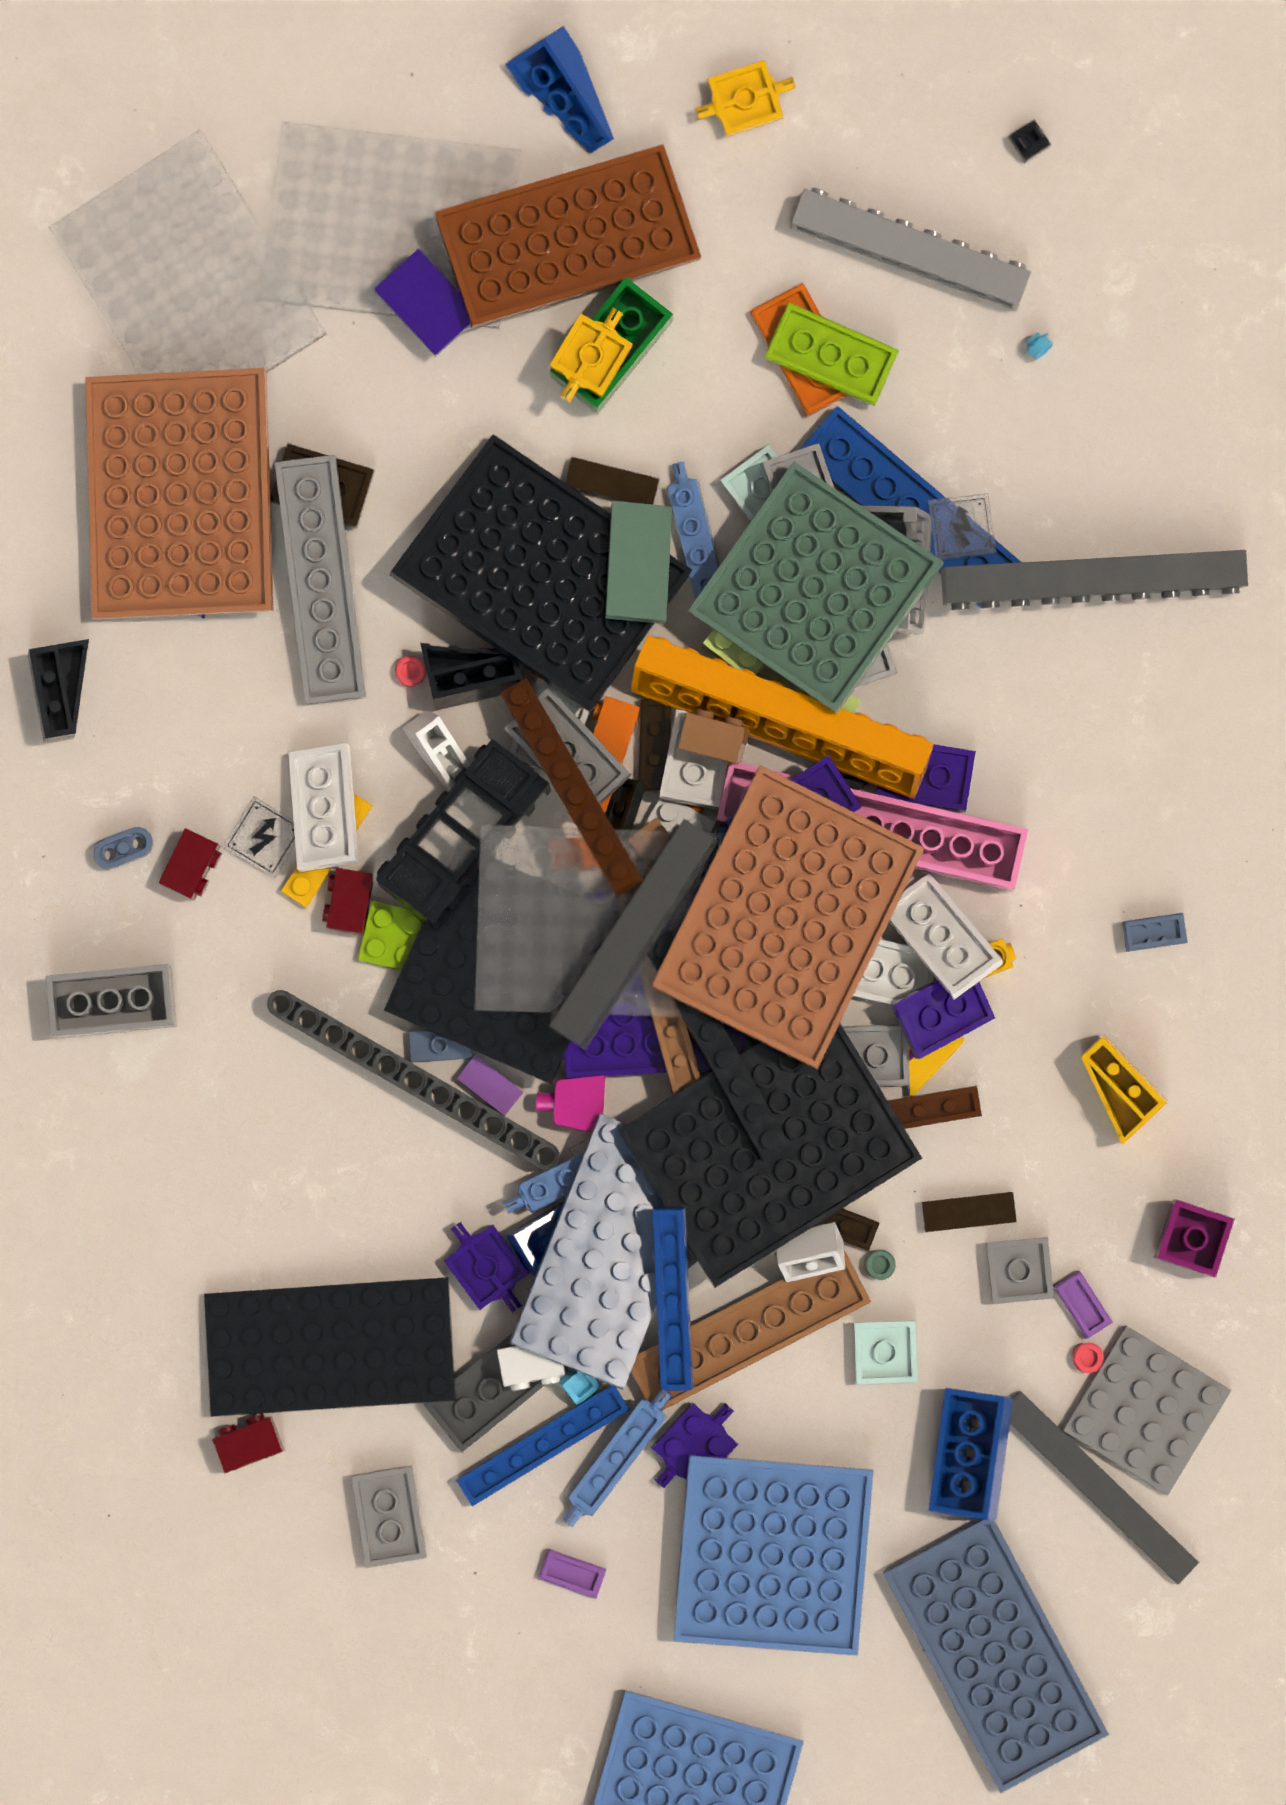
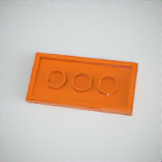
(810, 393)

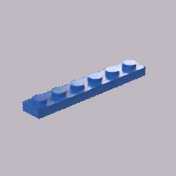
(672, 1298)
(542, 1445)

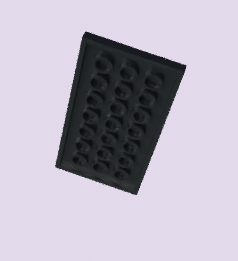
(330, 1347)

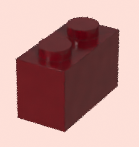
(190, 865)
(349, 901)
(247, 1444)

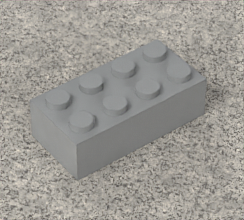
(111, 1001)

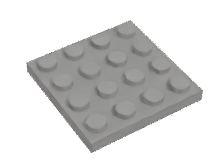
(1146, 1410)

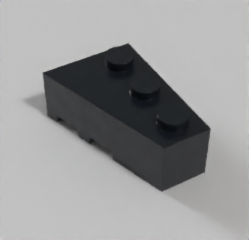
(467, 674)
(57, 686)

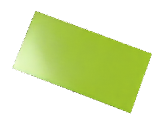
(831, 354)

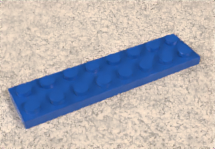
(880, 478)

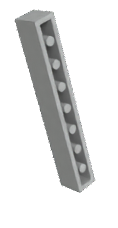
(910, 249)

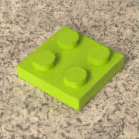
(389, 935)

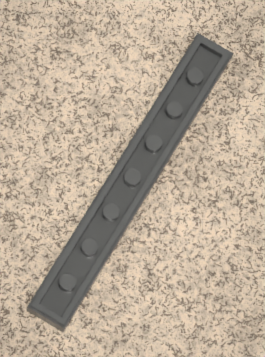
(1101, 1489)

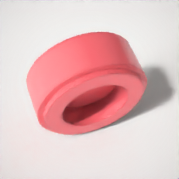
(410, 671)
(1088, 1357)

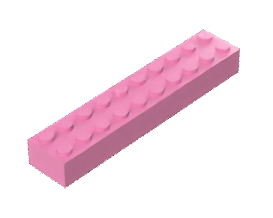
(952, 841)

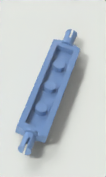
(693, 528)
(544, 1187)
(617, 1457)

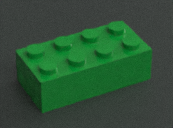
(641, 324)

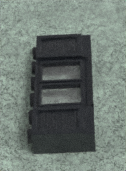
(446, 845)

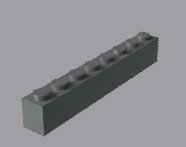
(633, 934)

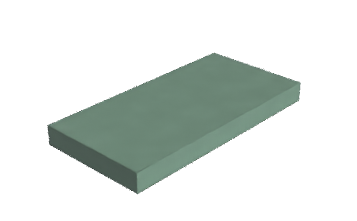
(638, 562)

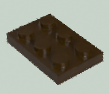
(353, 481)

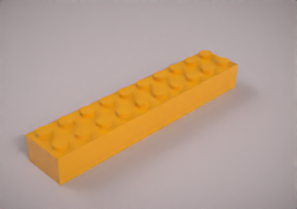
(782, 716)

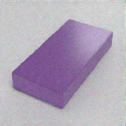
(489, 1085)
(1083, 1304)
(572, 1573)

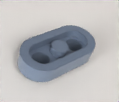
(123, 847)

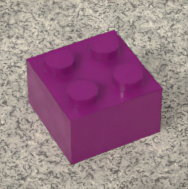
(1194, 1238)

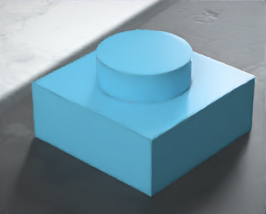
(578, 1386)

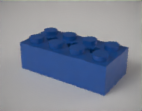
(954, 1465)

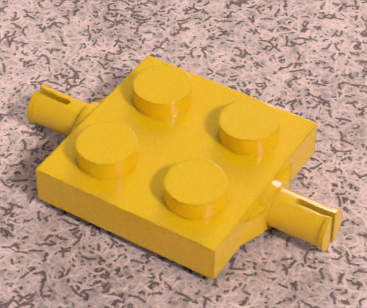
(745, 98)
(591, 355)

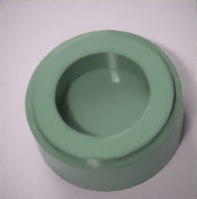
(880, 1264)

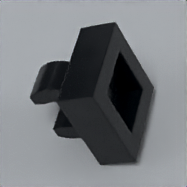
(1029, 141)

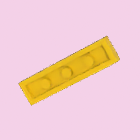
(305, 885)

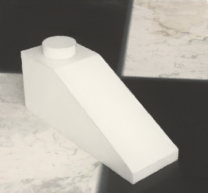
(436, 747)

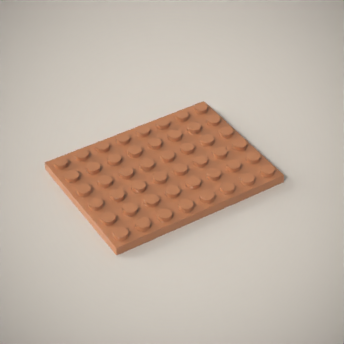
(179, 493)
(787, 917)

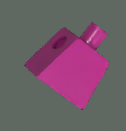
(575, 1102)

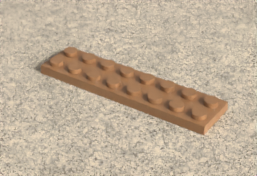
(757, 1328)

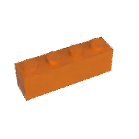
(615, 728)

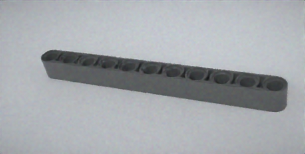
(402, 1069)

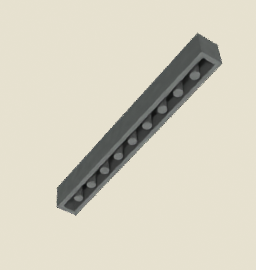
(1094, 577)

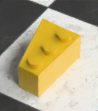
(1122, 1088)

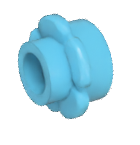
(1038, 345)

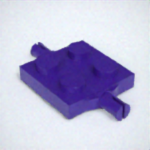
(486, 1267)
(693, 1434)

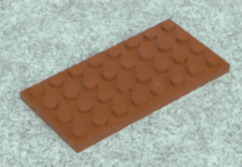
(567, 235)

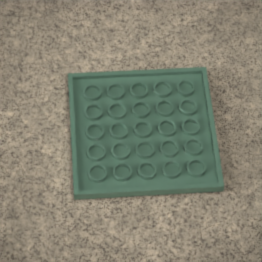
(815, 587)

